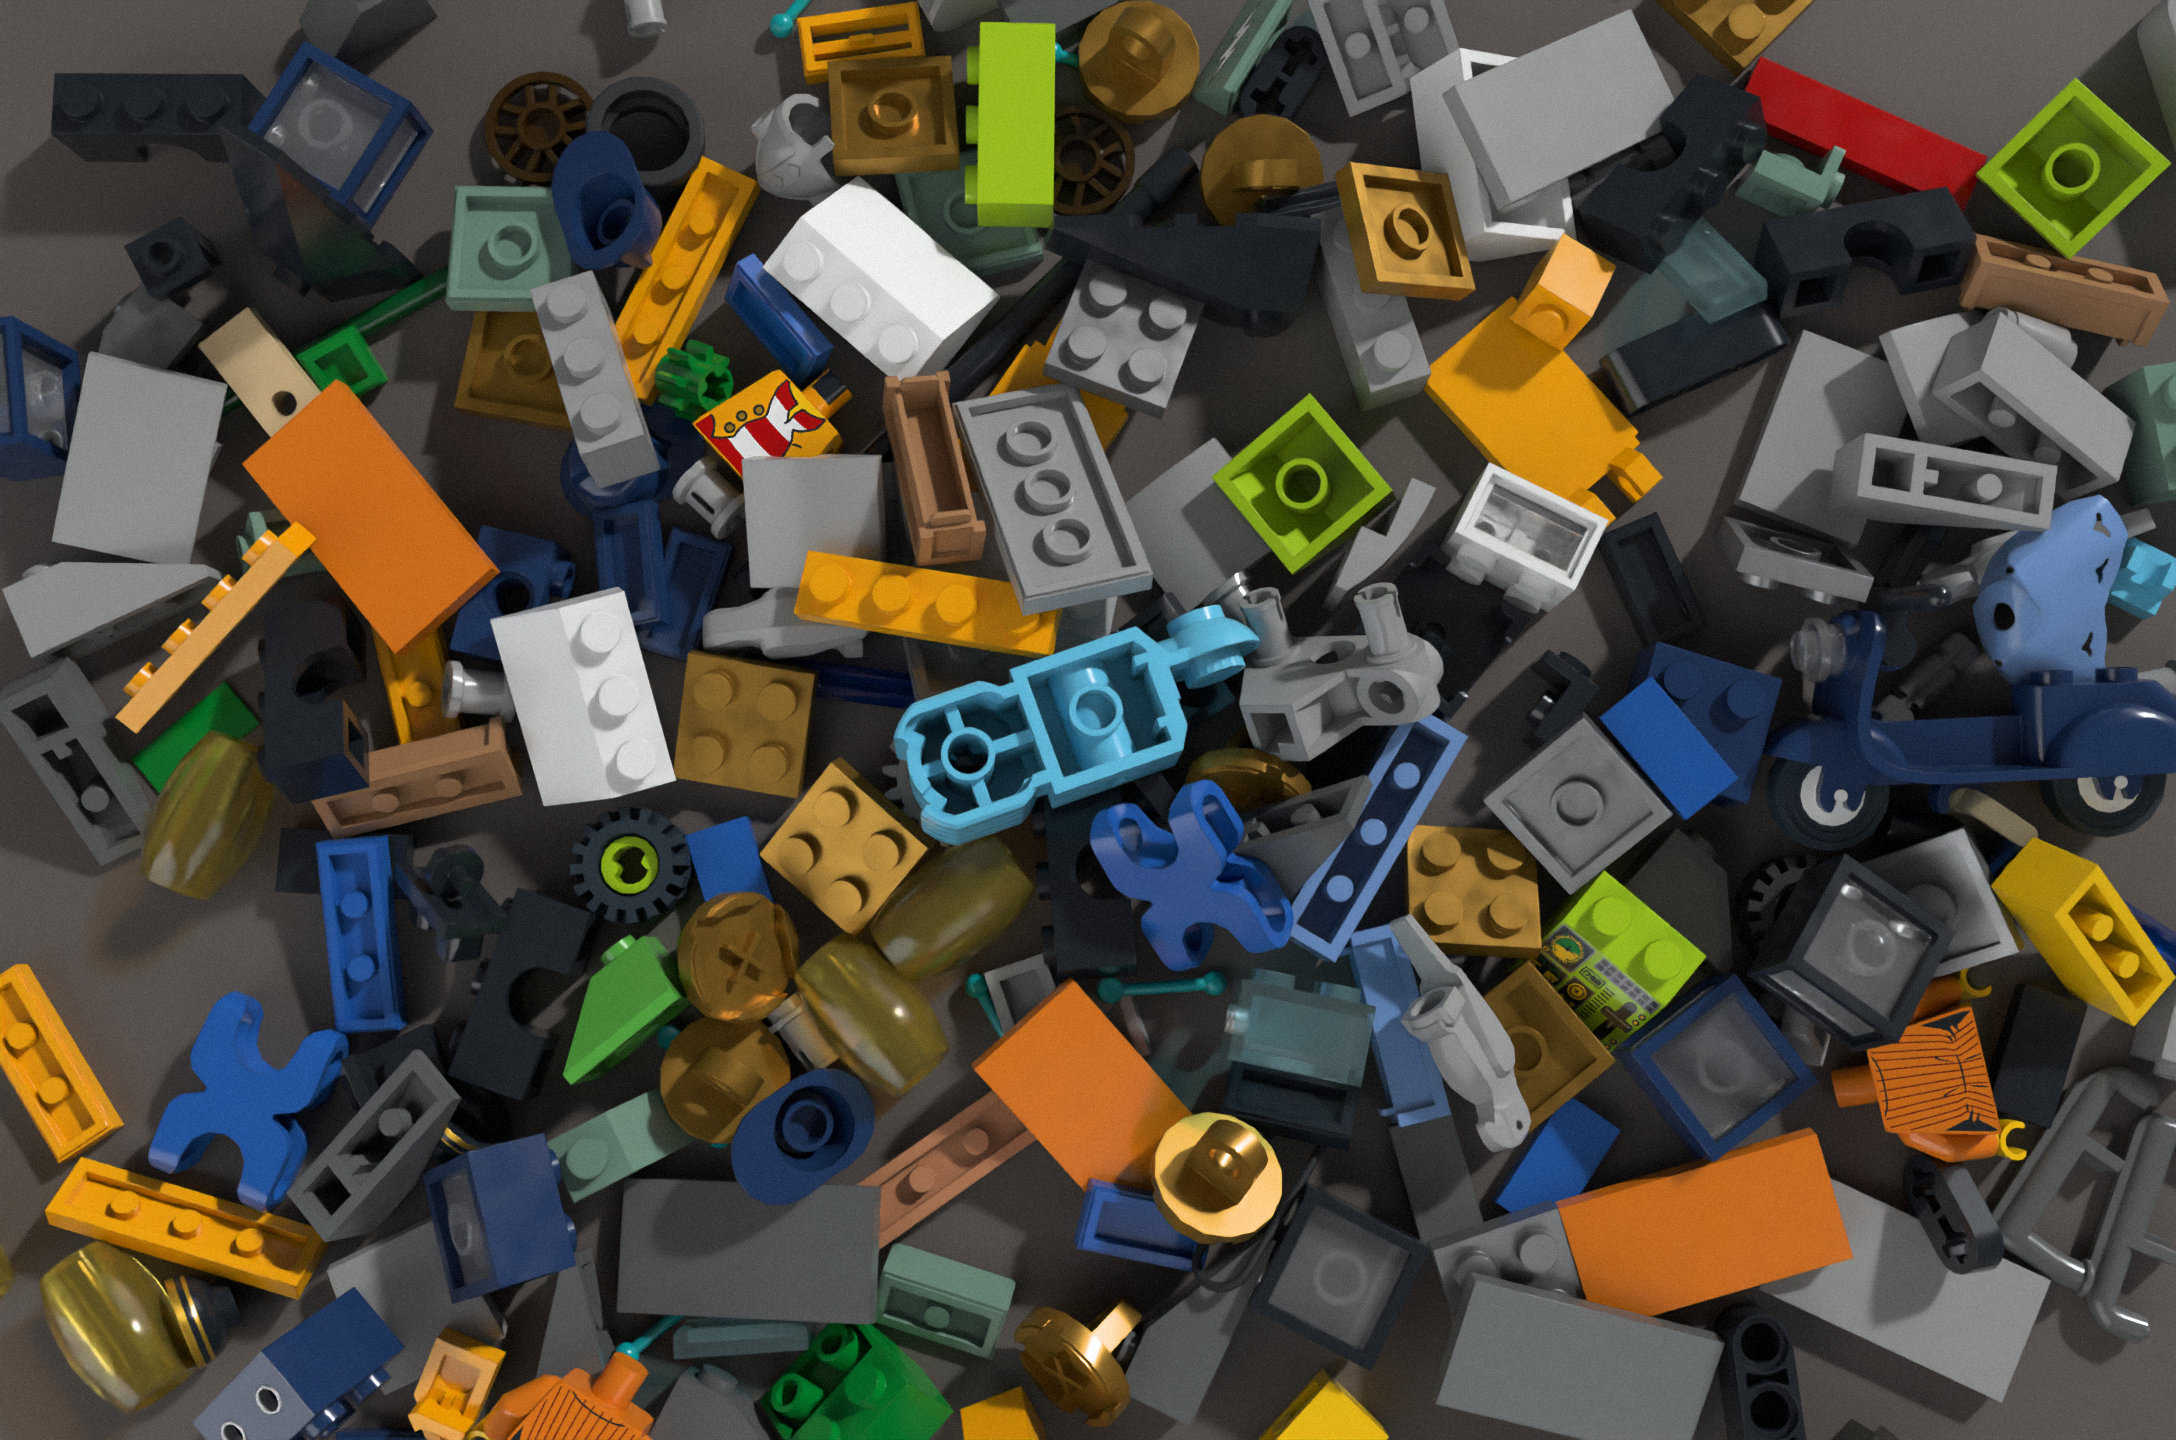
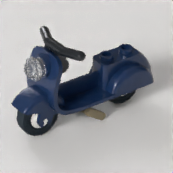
(2089, 743)

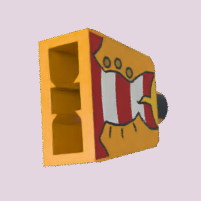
(776, 420)

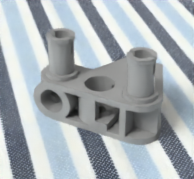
(1307, 707)

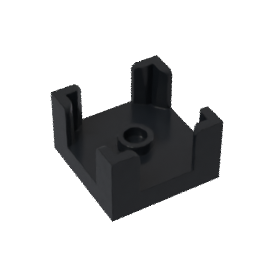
(1462, 618)

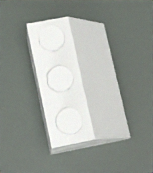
(1488, 233)
(881, 281)
(583, 698)

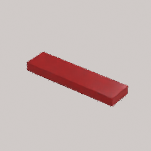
(1874, 140)

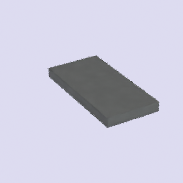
(727, 1255)
(1573, 1365)

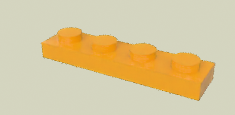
(683, 269)
(229, 605)
(922, 605)
(187, 1227)

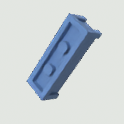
(1403, 1061)

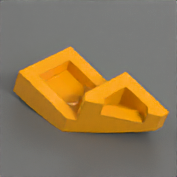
(454, 1386)

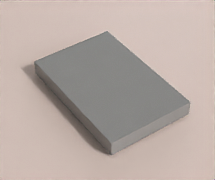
(1819, 406)
(138, 460)

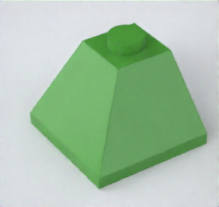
(624, 1007)

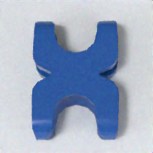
(1192, 876)
(249, 1101)

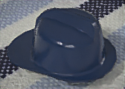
(604, 204)
(676, 448)
(802, 1136)

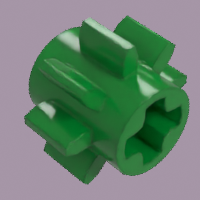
(693, 380)

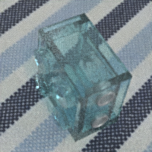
(1298, 1030)

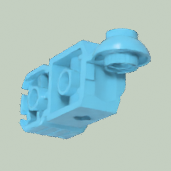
(1062, 724)

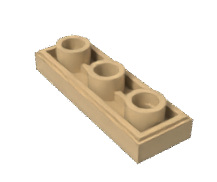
(259, 369)

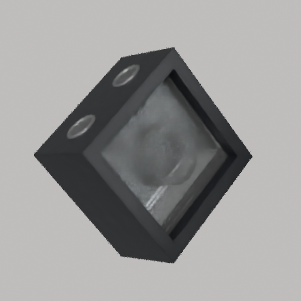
(1851, 954)
(1338, 1275)

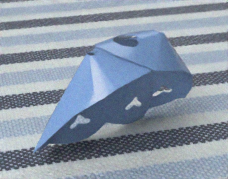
(2052, 593)

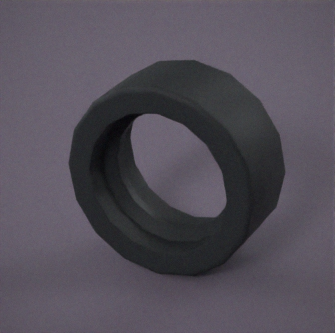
(664, 99)

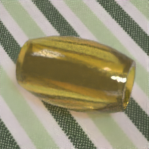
(207, 817)
(952, 908)
(871, 1015)
(116, 1326)

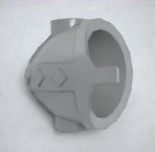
(796, 150)

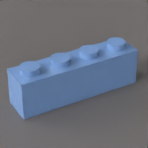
(1404, 779)

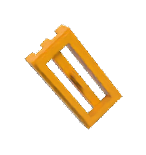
(858, 20)

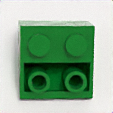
(855, 1388)

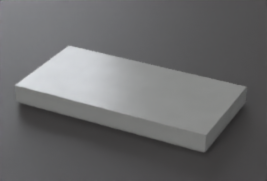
(1560, 108)
(1051, 498)
(1914, 1305)

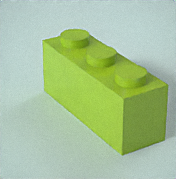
(1012, 124)

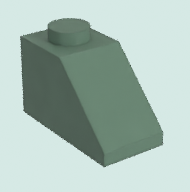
(617, 1144)

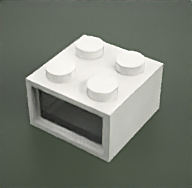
(1521, 540)

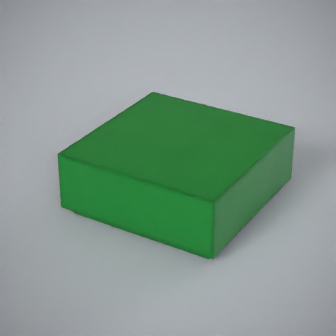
(345, 359)

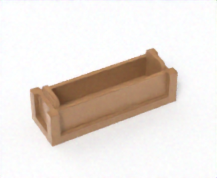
(2064, 292)
(931, 470)
(428, 780)

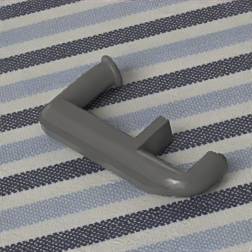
(2051, 1161)
(2125, 1224)

